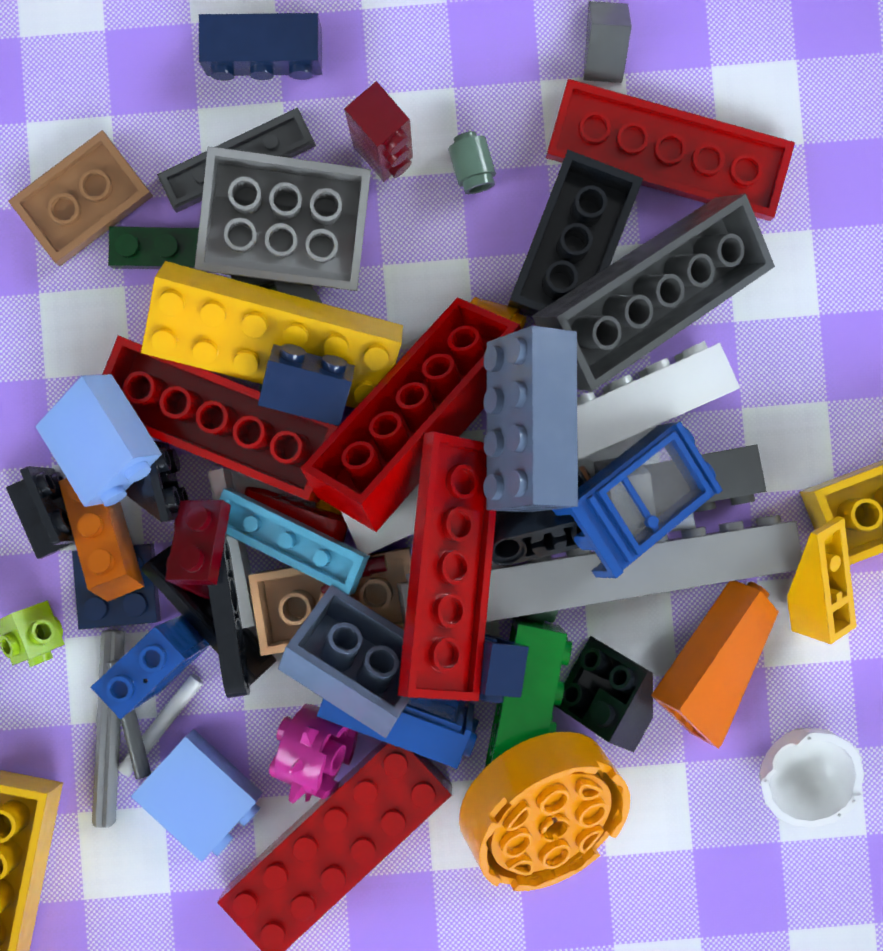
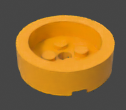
(518, 794)

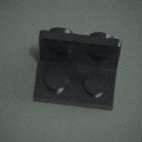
(42, 510)

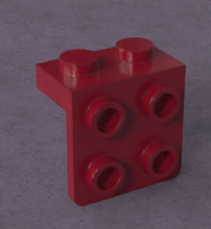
(198, 545)

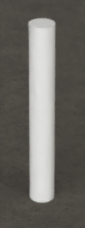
(164, 719)

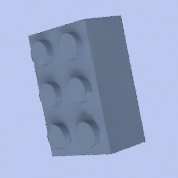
(349, 660)

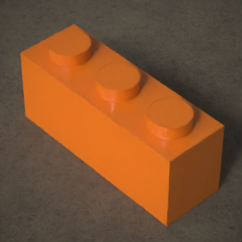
(102, 546)

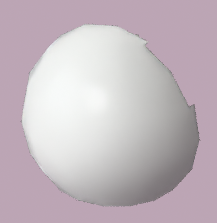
(811, 777)

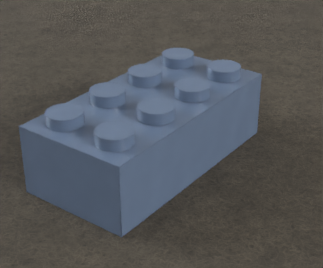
(531, 421)

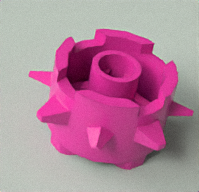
(311, 753)

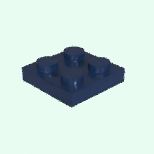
(130, 609)

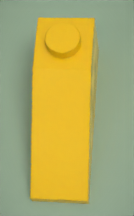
(822, 586)

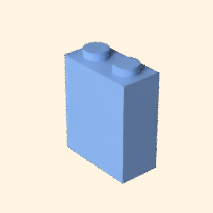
(98, 440)
(198, 796)

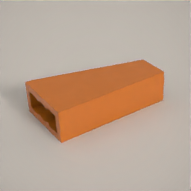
(717, 662)

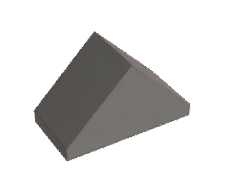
(606, 41)

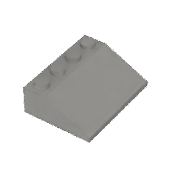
(282, 219)

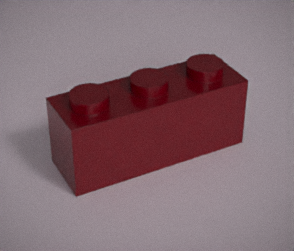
(380, 132)

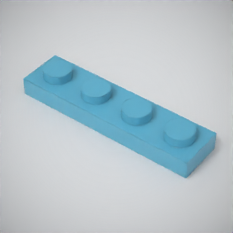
(294, 542)

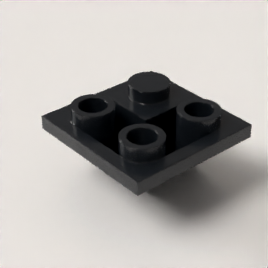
(160, 489)
(609, 695)

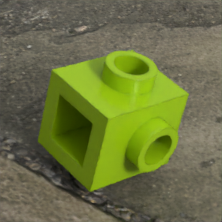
(30, 634)

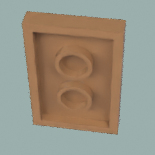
(80, 198)

